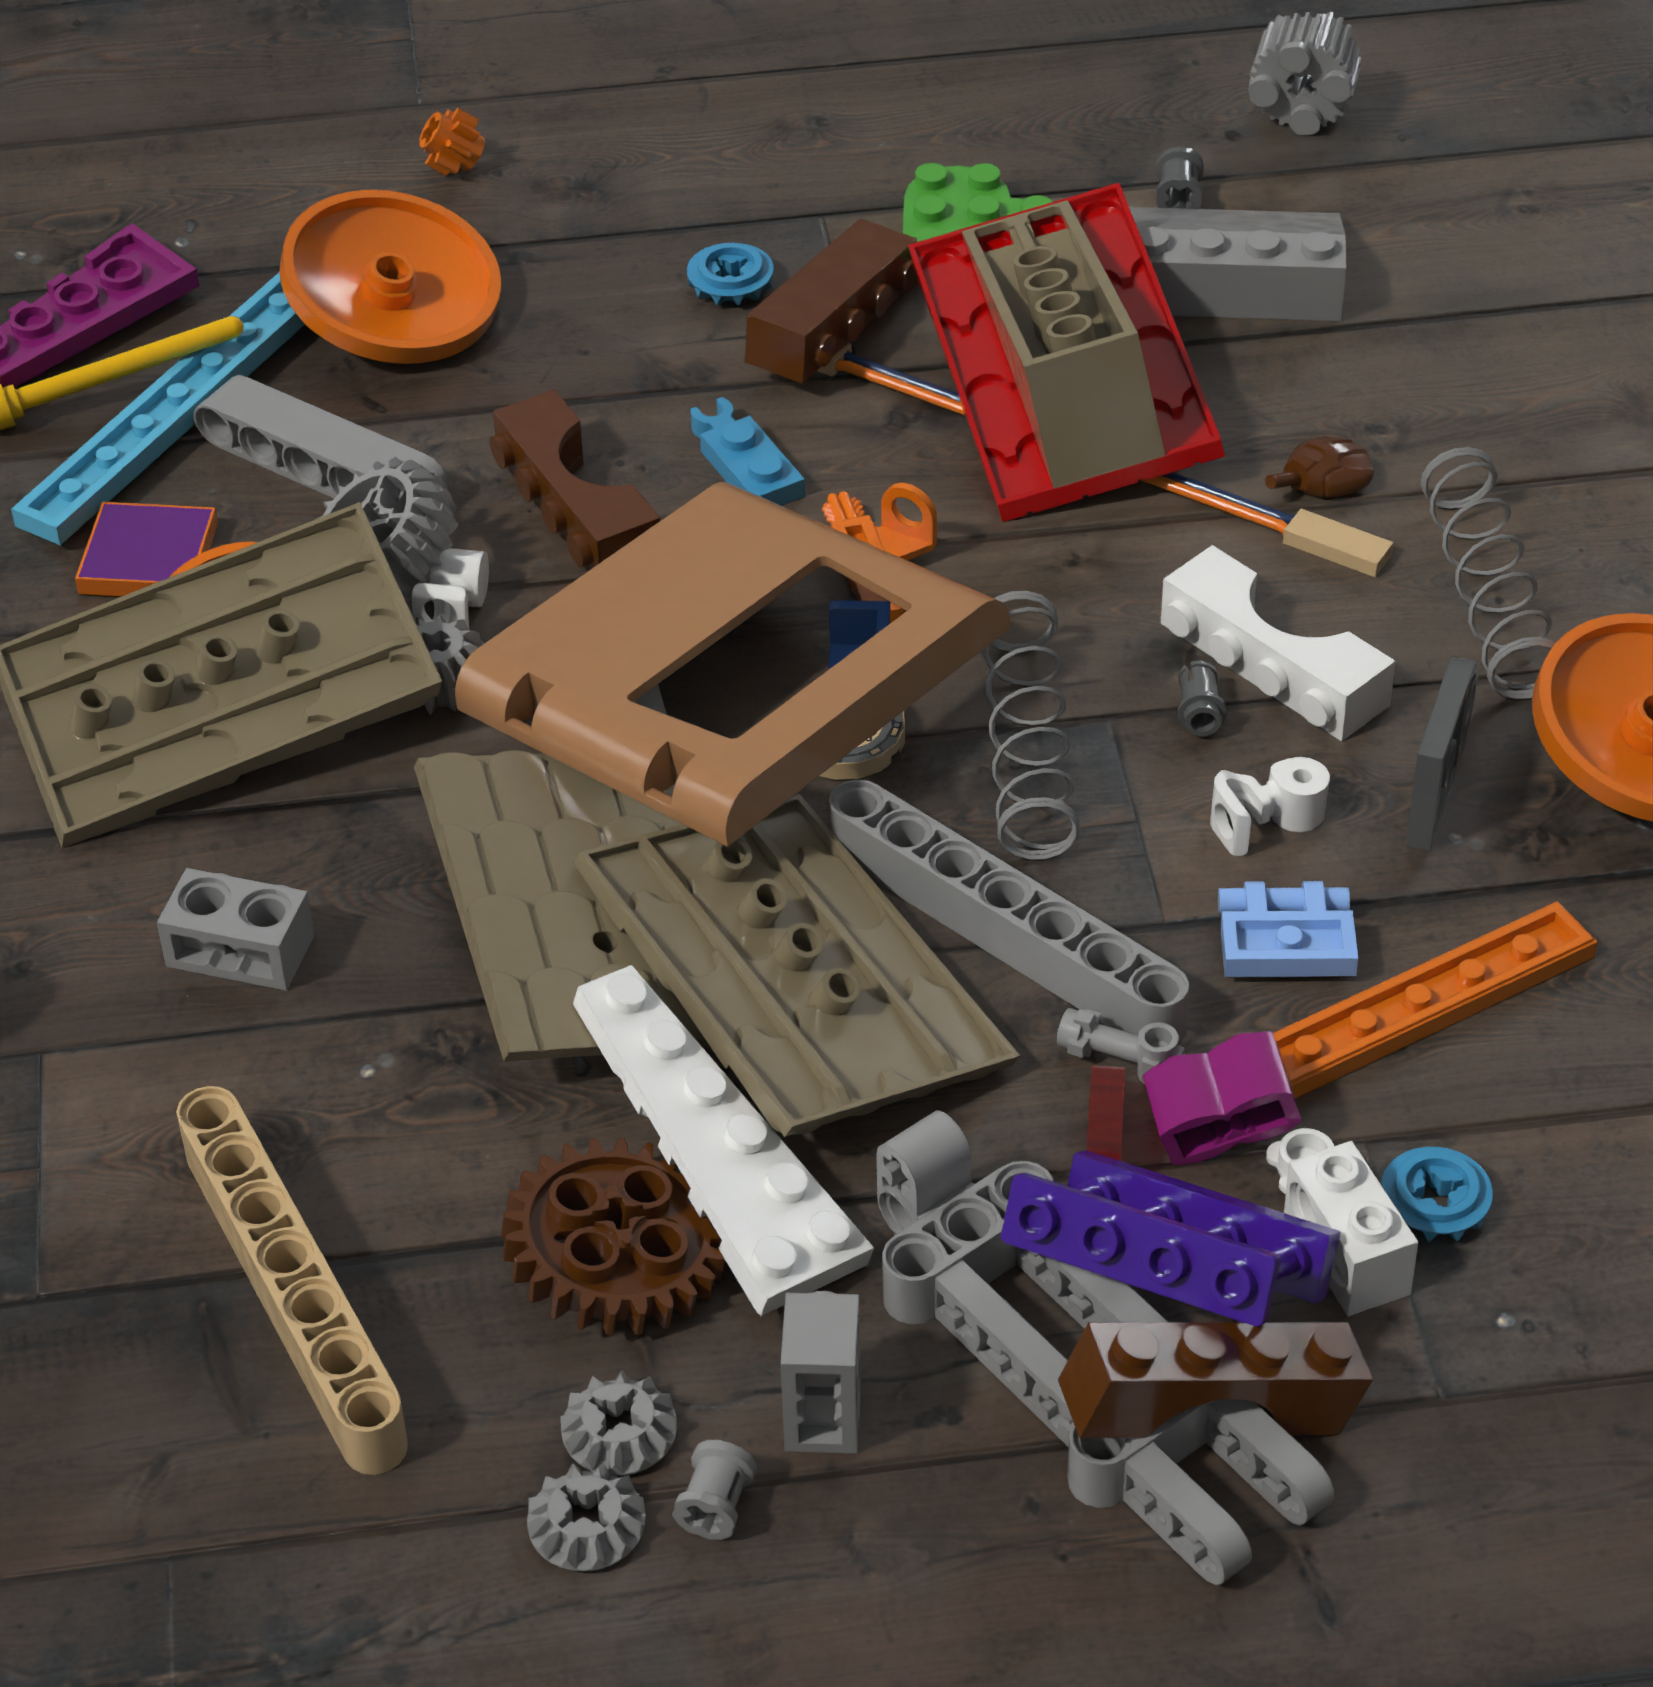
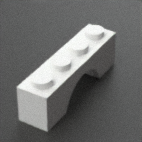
(1327, 679)

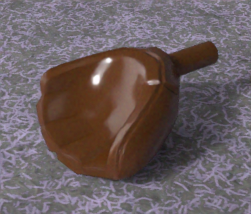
(1325, 468)

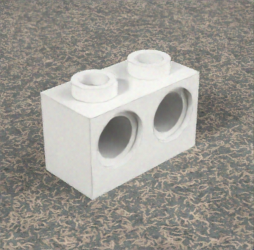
(1374, 1245)

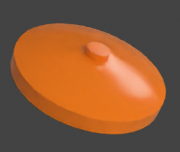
(390, 276)
(1598, 710)

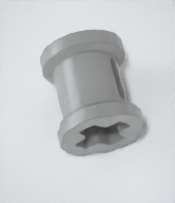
(714, 1489)

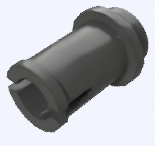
(1201, 707)

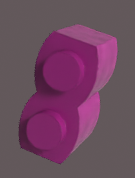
(1221, 1097)

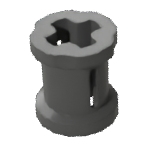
(1179, 174)

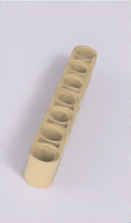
(293, 1281)

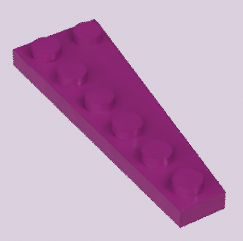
(114, 289)

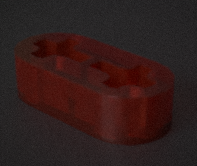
(1106, 1111)

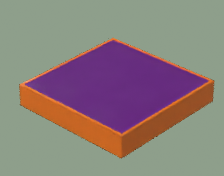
(141, 545)

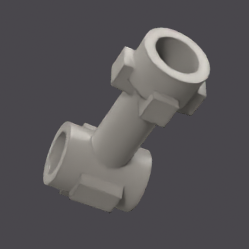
(1083, 1032)

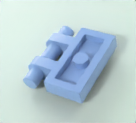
(1287, 931)

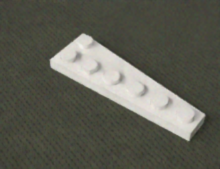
(767, 1208)

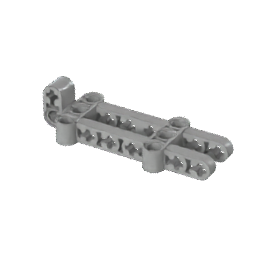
(941, 1269)

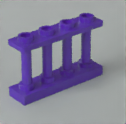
(1171, 1237)

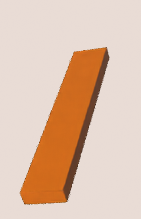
(1432, 996)

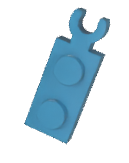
(746, 455)

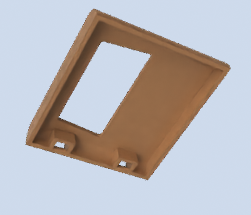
(674, 595)

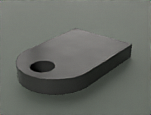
(1441, 751)

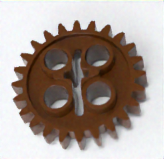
(610, 1237)

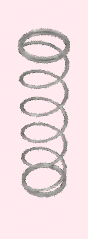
(1465, 504)
(1055, 848)

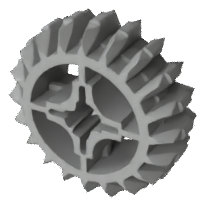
(407, 513)

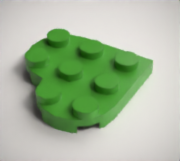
(958, 198)

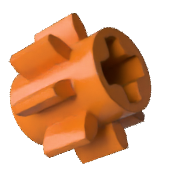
(452, 141)

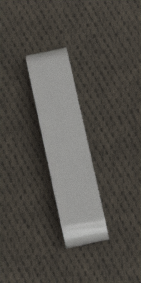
(296, 436)

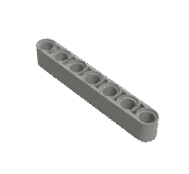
(1006, 911)

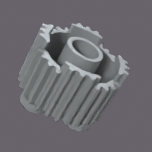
(1305, 71)

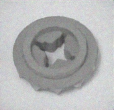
(625, 1447)
(585, 1543)

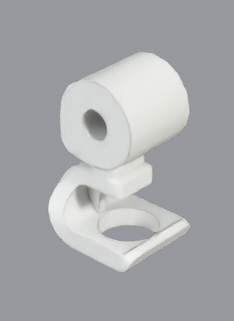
(453, 586)
(1292, 798)

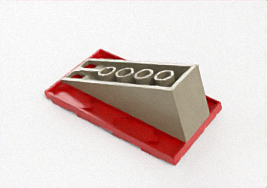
(1064, 352)

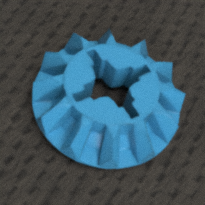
(733, 260)
(1448, 1174)

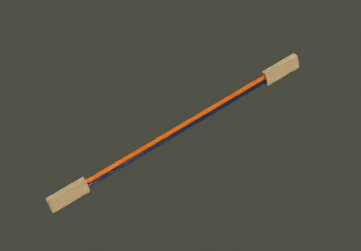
(1302, 531)

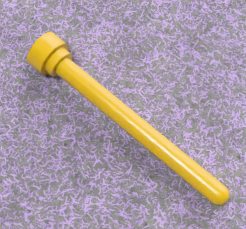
(15, 401)

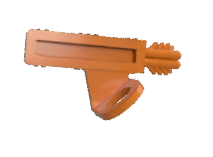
(895, 535)

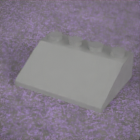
(1247, 262)

